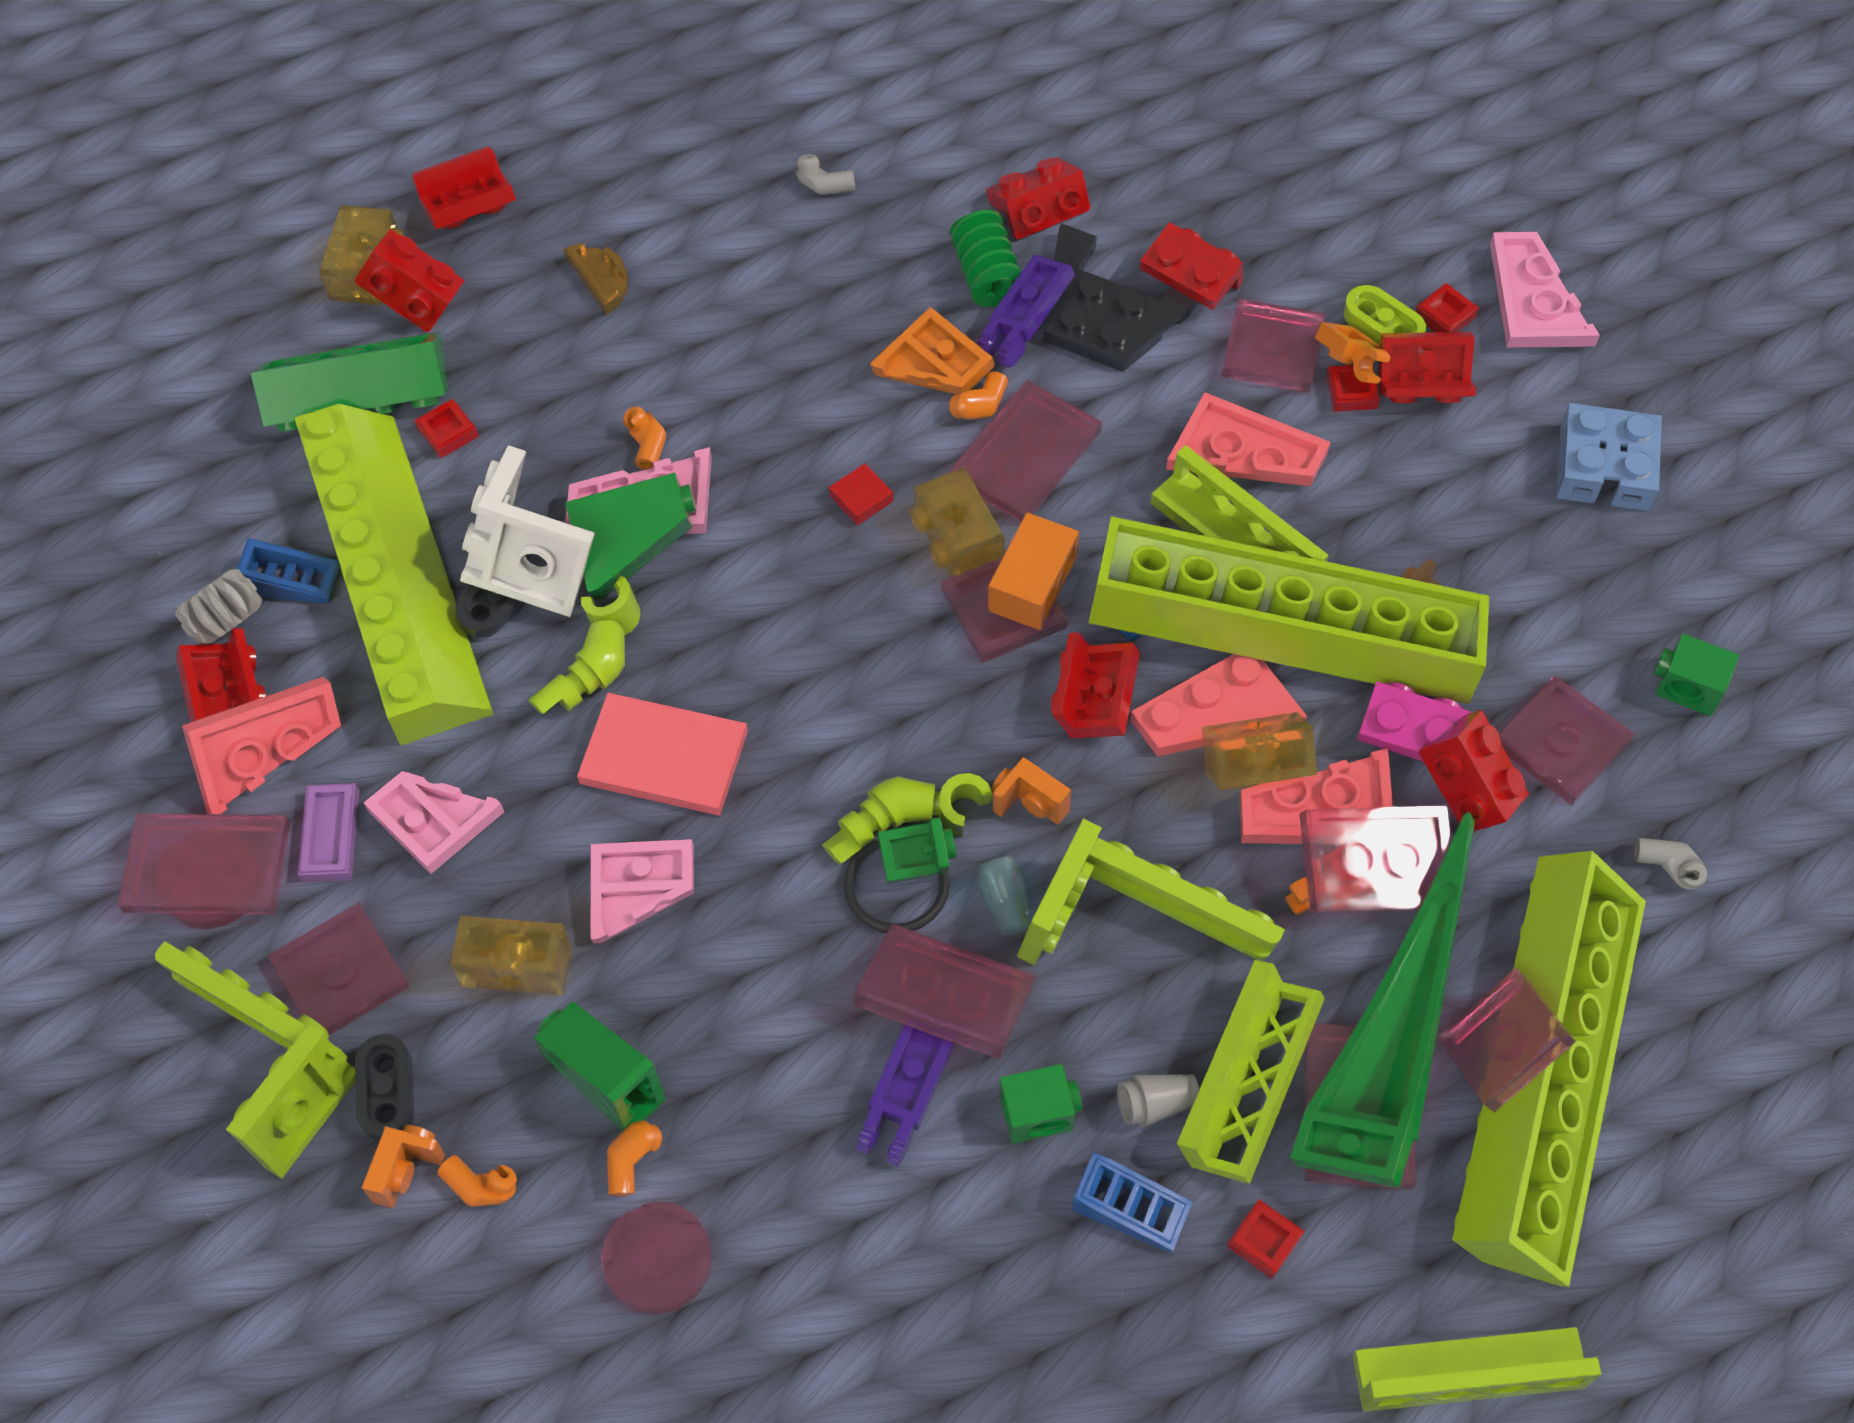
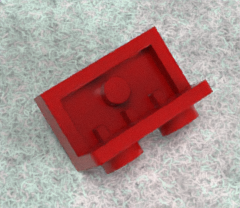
(463, 188)
(1040, 196)
(1192, 265)
(409, 280)
(1427, 366)
(218, 675)
(1095, 687)
(1475, 772)

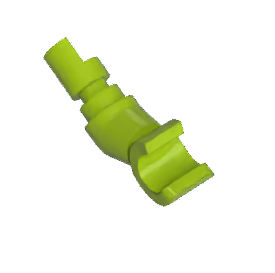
(601, 654)
(905, 801)

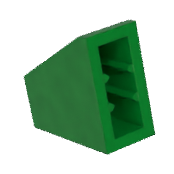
(630, 527)
(600, 1065)

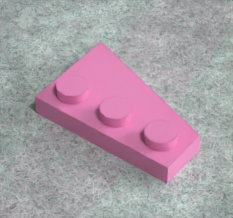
(1532, 296)
(689, 471)

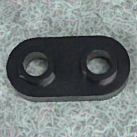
(477, 600)
(386, 1090)

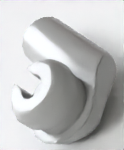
(821, 181)
(1675, 858)

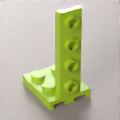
(1149, 884)
(301, 1083)

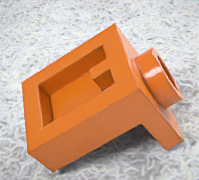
(1037, 790)
(392, 1165)

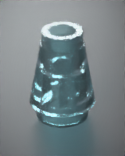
(1005, 893)

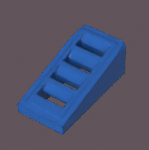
(261, 553)
(1123, 1177)

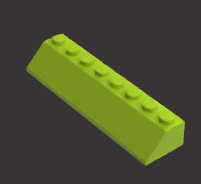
(393, 572)
(1291, 610)
(1540, 1148)

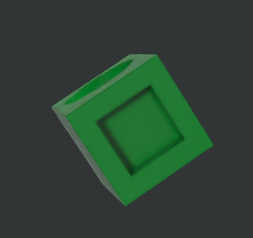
(1695, 674)
(1039, 1103)

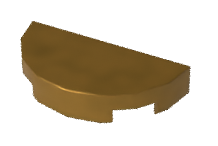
(601, 273)

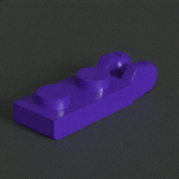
(1024, 308)
(905, 1089)

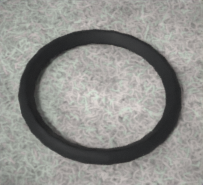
(878, 925)

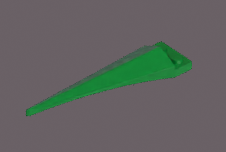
(1377, 1087)

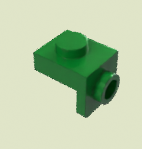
(916, 851)

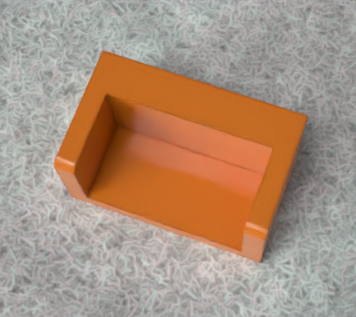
(1033, 571)

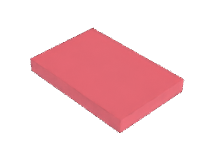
(663, 754)

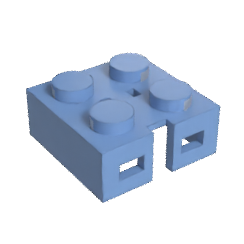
(1586, 465)

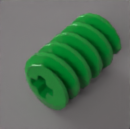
(985, 256)

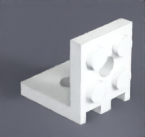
(508, 533)

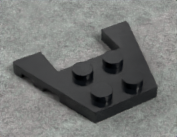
(1104, 317)

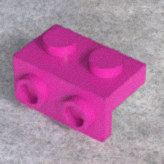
(1407, 720)

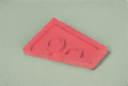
(1250, 444)
(1223, 693)
(251, 740)
(1272, 809)

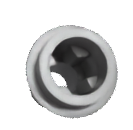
(1155, 1097)

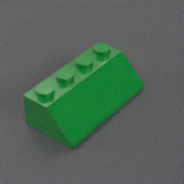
(356, 376)

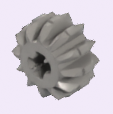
(218, 607)

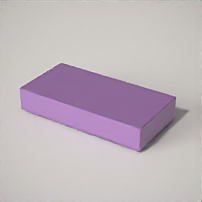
(328, 833)

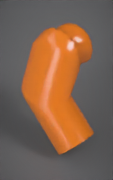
(980, 402)
(648, 435)
(625, 1152)
(479, 1189)

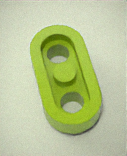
(1385, 312)

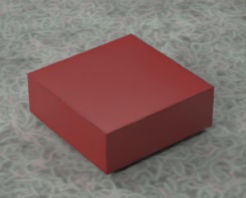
(1447, 310)
(1348, 392)
(446, 428)
(861, 494)
(1265, 1239)

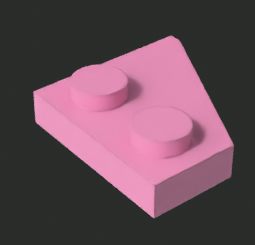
(430, 817)
(637, 882)

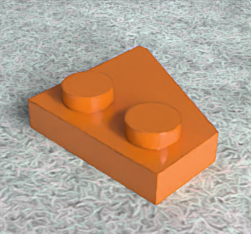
(934, 356)

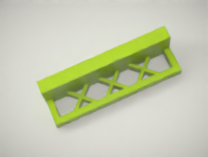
(1204, 509)
(1231, 1070)
(1473, 1369)

